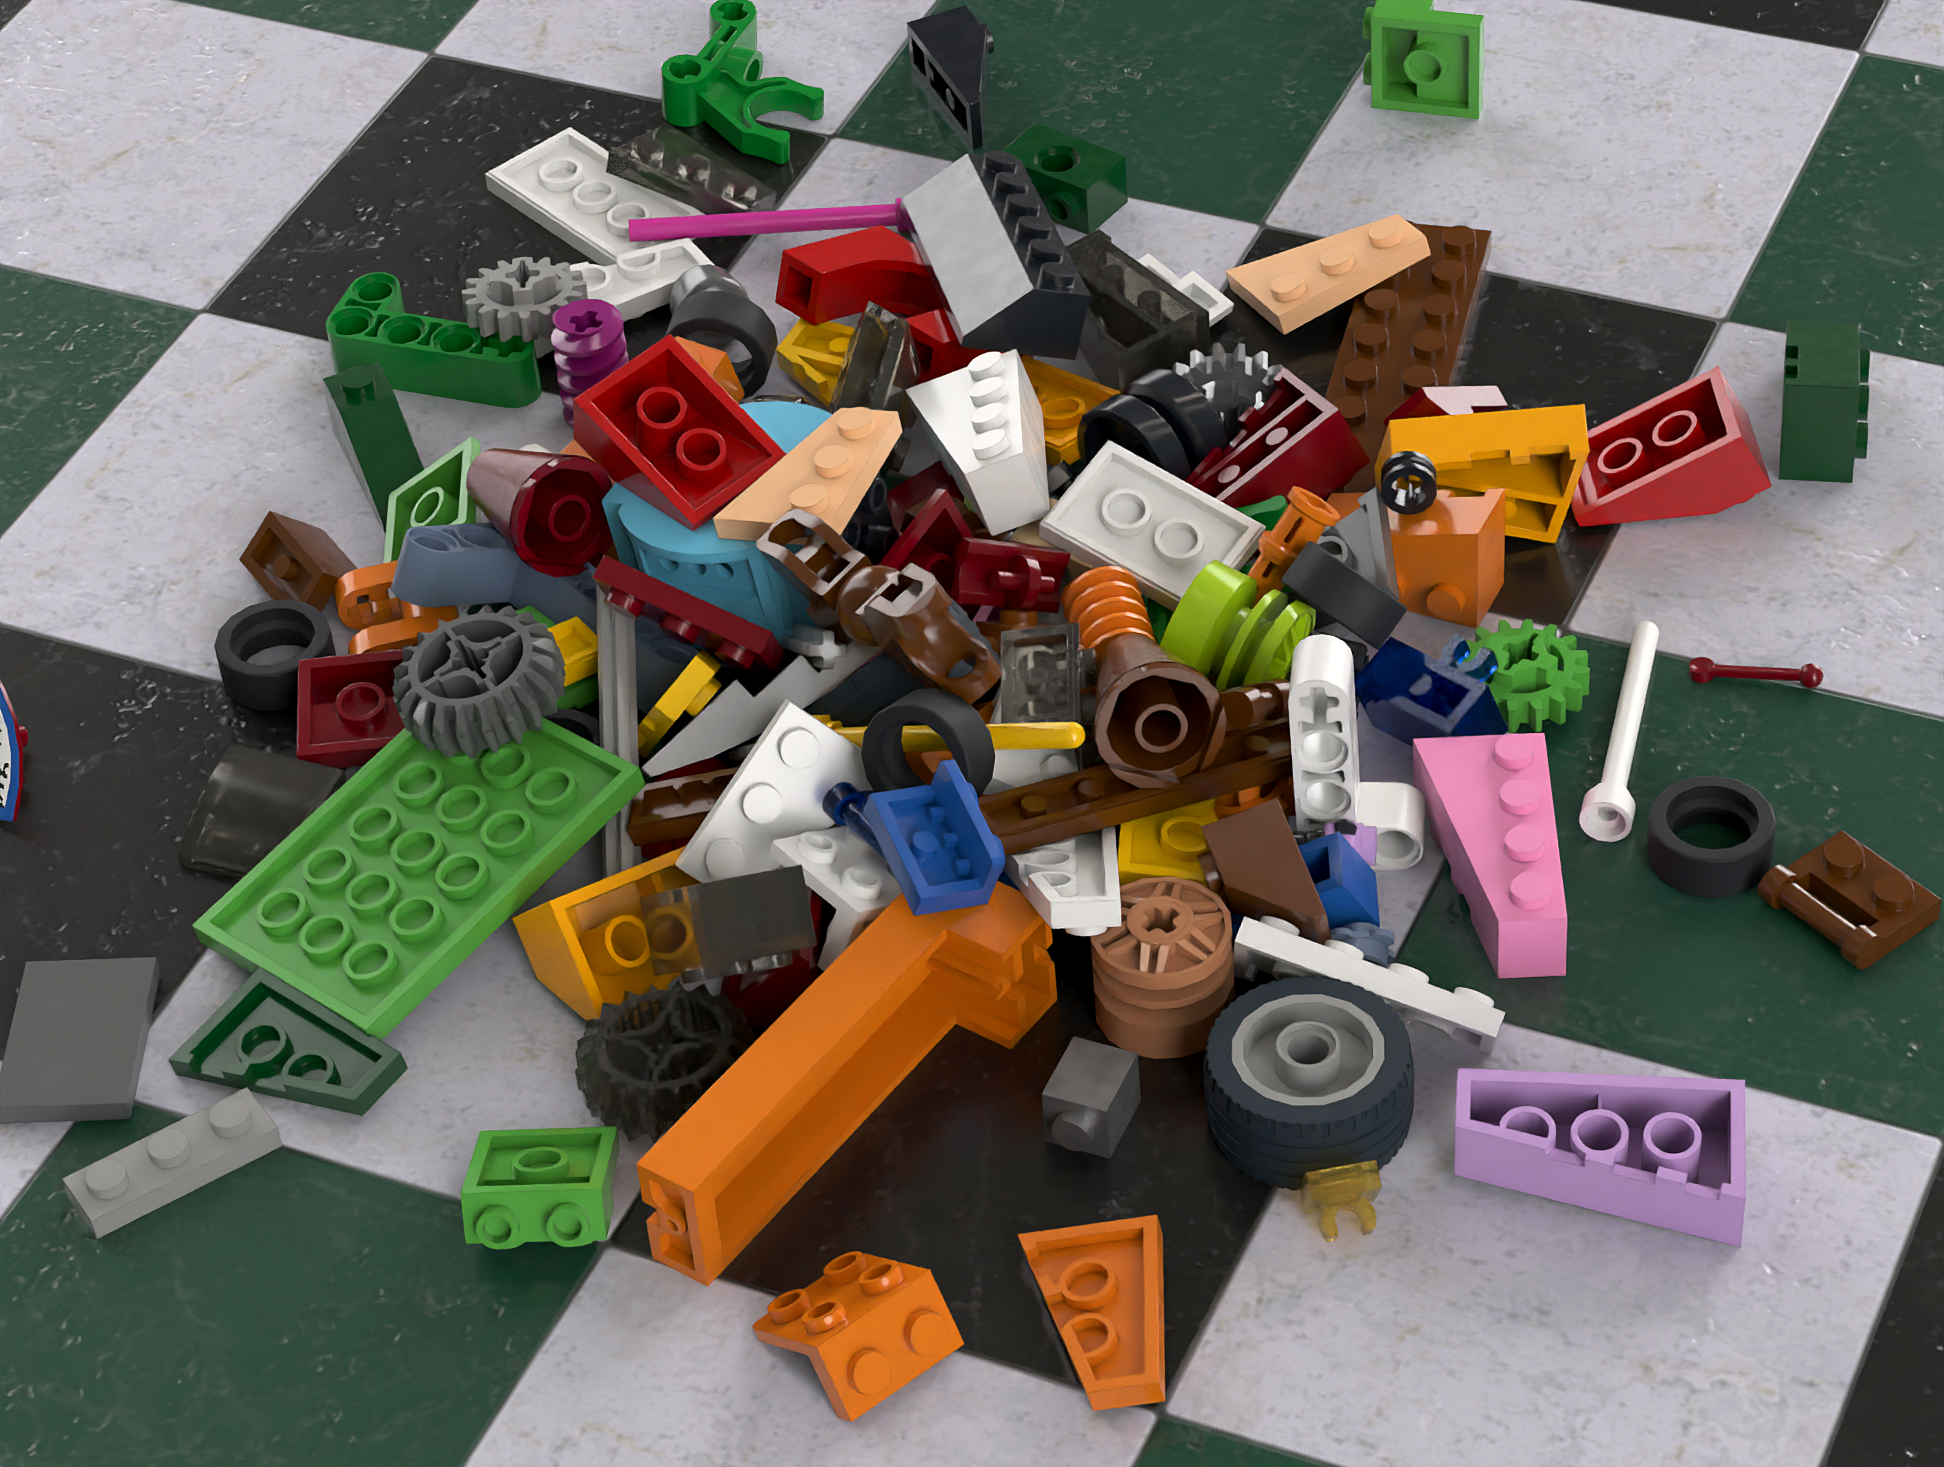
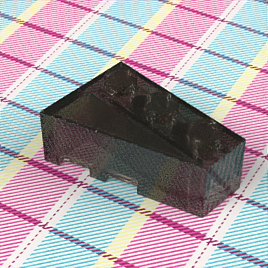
(1134, 317)
(729, 925)

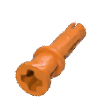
(1301, 522)

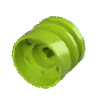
(1228, 636)

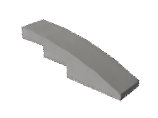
(739, 717)

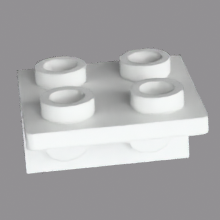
(845, 875)

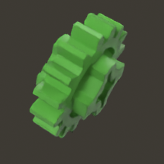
(1535, 673)

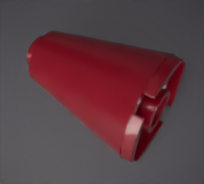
(544, 506)

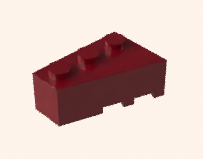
(1285, 444)

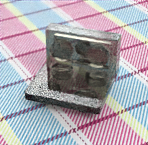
(1050, 680)

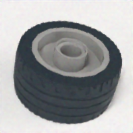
(1308, 1079)

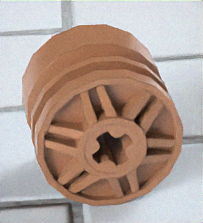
(1164, 968)

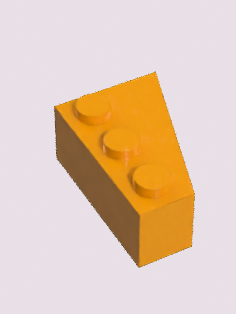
(1526, 451)

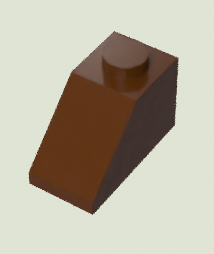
(1263, 870)

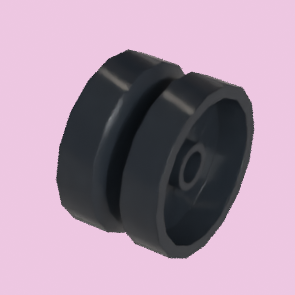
(1158, 420)

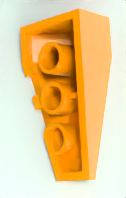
(595, 937)

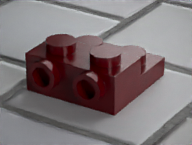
(346, 707)

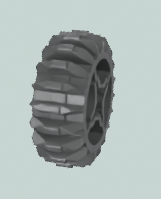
(479, 681)

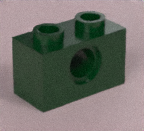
(1073, 177)

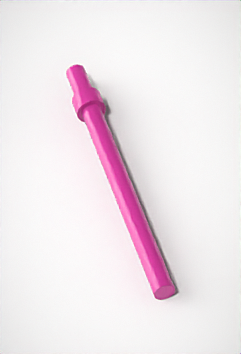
(767, 222)

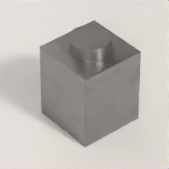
(1091, 1097)

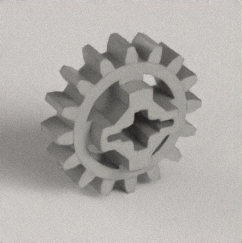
(520, 297)

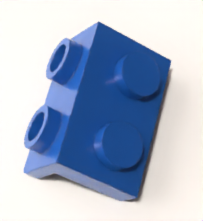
(937, 842)

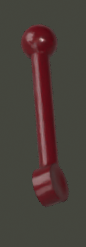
(1704, 670)

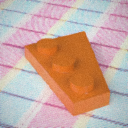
(1106, 1304)

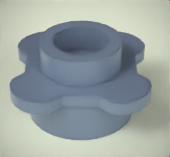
(1369, 940)

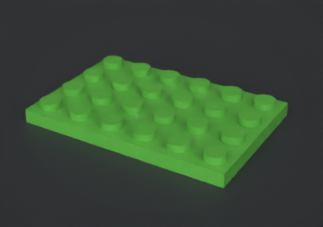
(415, 868)

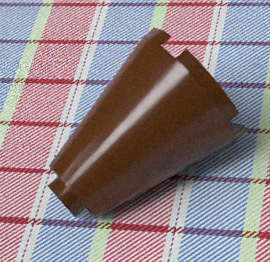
(1154, 714)

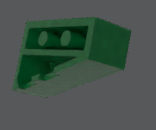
(1823, 402)

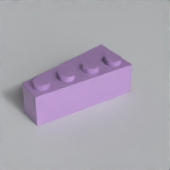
(1610, 1144)

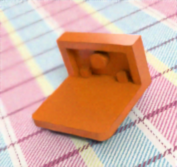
(864, 1328)

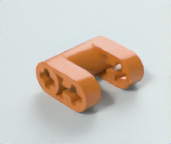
(383, 621)

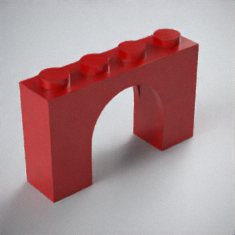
(877, 266)

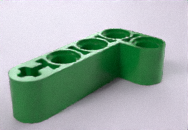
(428, 352)

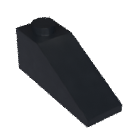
(953, 64)

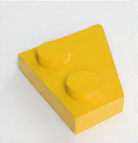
(688, 693)

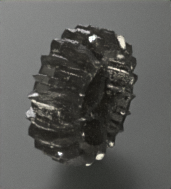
(657, 1056)

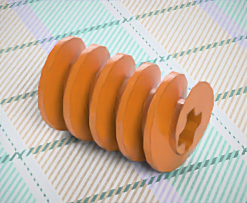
(1106, 607)

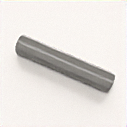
(814, 645)

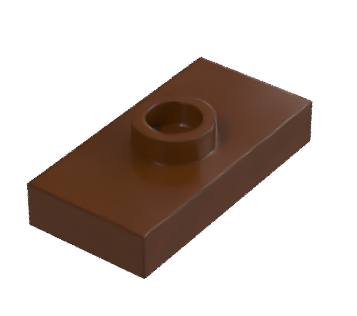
(675, 806)

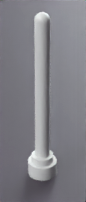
(1609, 807)

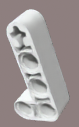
(1328, 760)

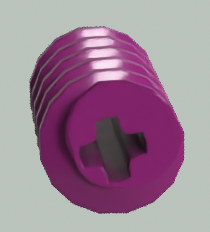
(587, 347)

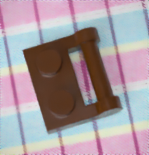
(1859, 886)

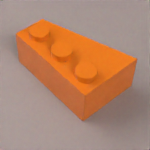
(1447, 555)

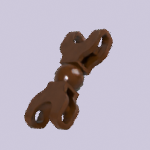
(879, 605)

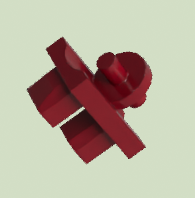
(1007, 574)

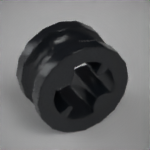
(1411, 500)

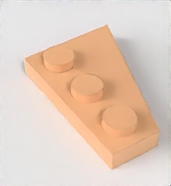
(1327, 272)
(820, 475)

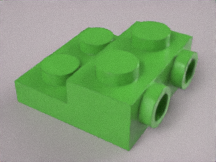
(1424, 58)
(540, 1186)

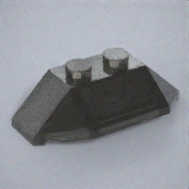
(877, 372)

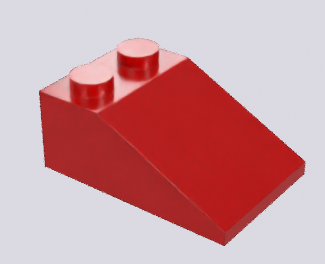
(672, 434)
(1672, 457)

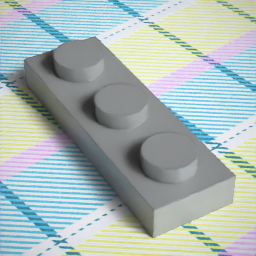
(171, 1162)

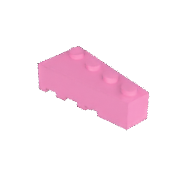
(1499, 833)

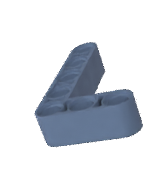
(479, 567)

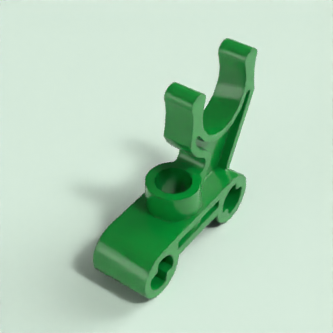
(726, 86)

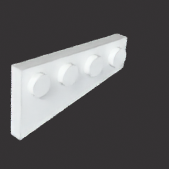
(637, 281)

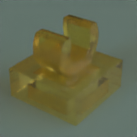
(1342, 1189)

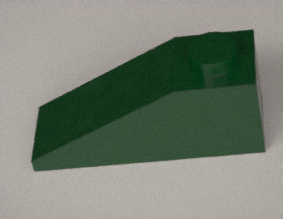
(372, 433)

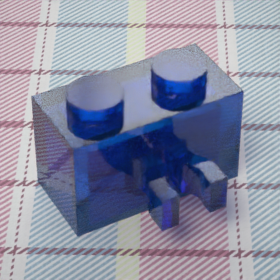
(1430, 698)

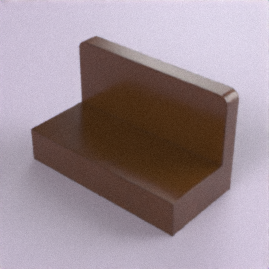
(295, 561)

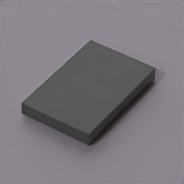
(78, 1040)

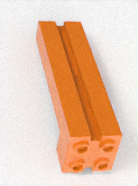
(832, 1064)

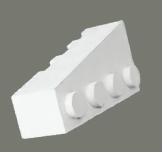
(989, 438)

